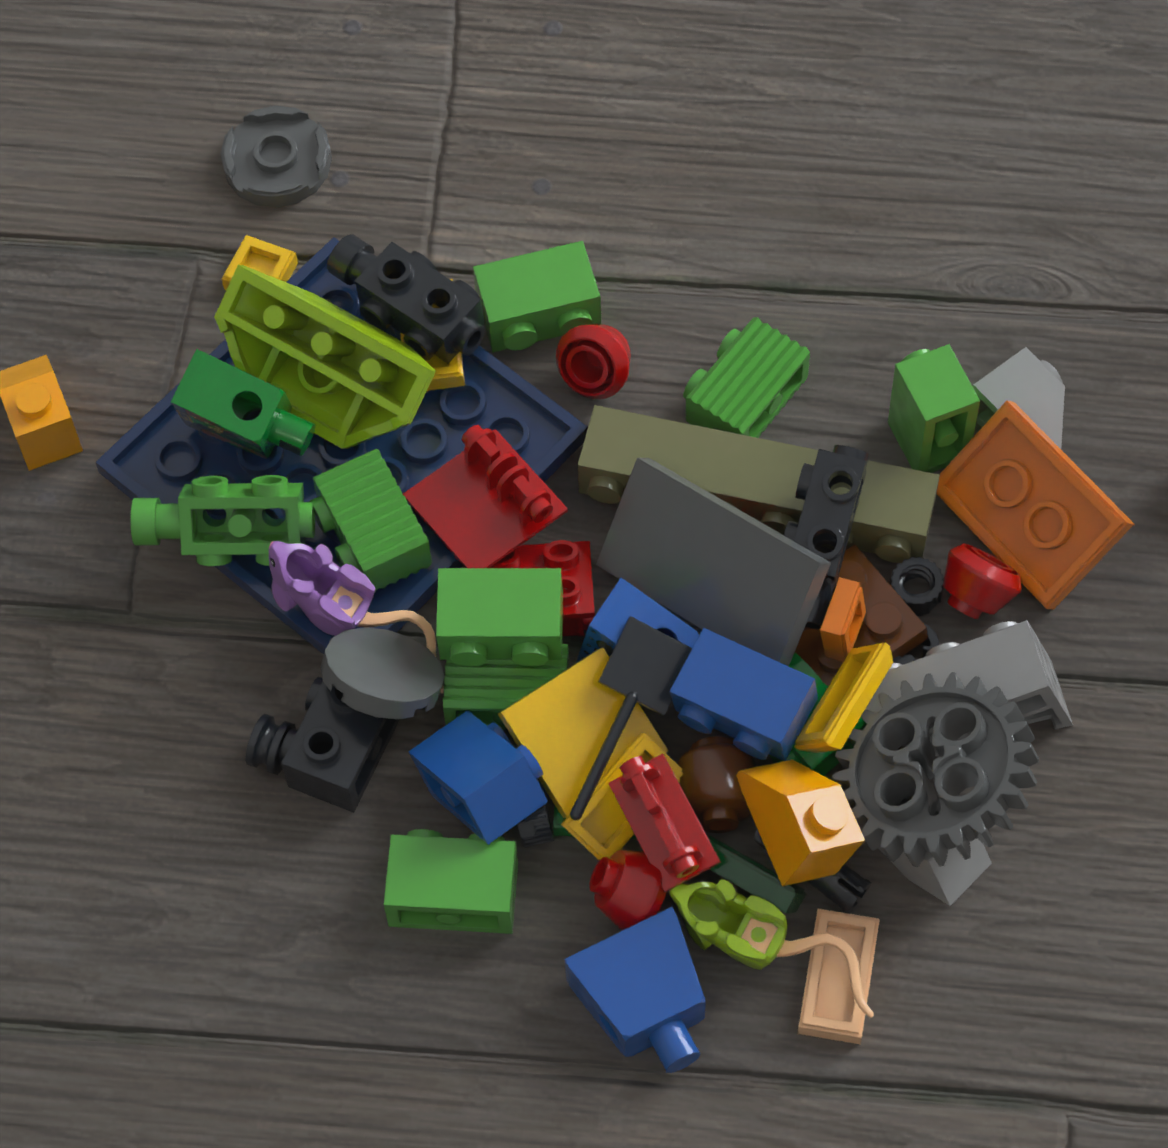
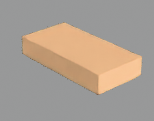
(828, 999)

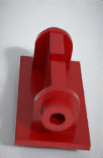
(663, 820)

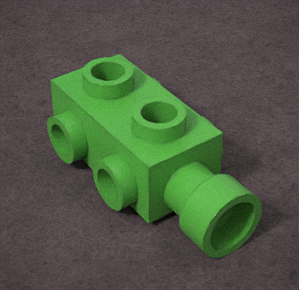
(242, 531)

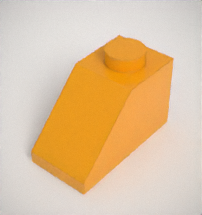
(38, 413)
(800, 820)

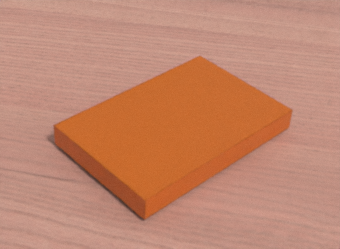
(1031, 505)

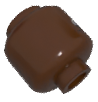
(712, 783)

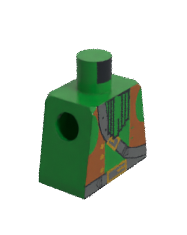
(220, 396)

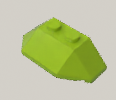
(325, 359)

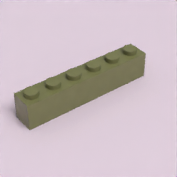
(755, 478)

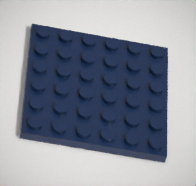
(166, 454)

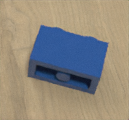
(743, 696)
(480, 775)

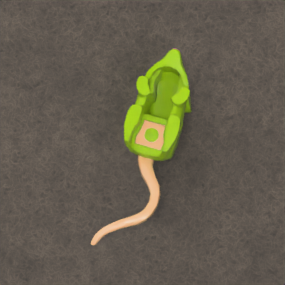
(750, 929)

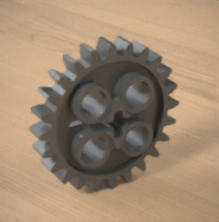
(990, 758)

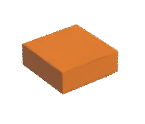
(843, 619)

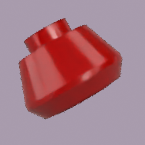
(594, 360)
(979, 581)
(627, 888)

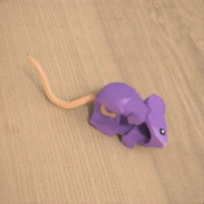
(330, 594)

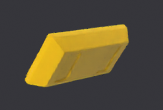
(845, 699)
(603, 824)

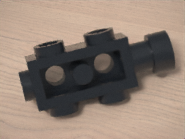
(400, 293)
(826, 515)

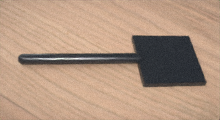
(643, 671)

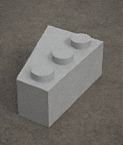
(1003, 657)

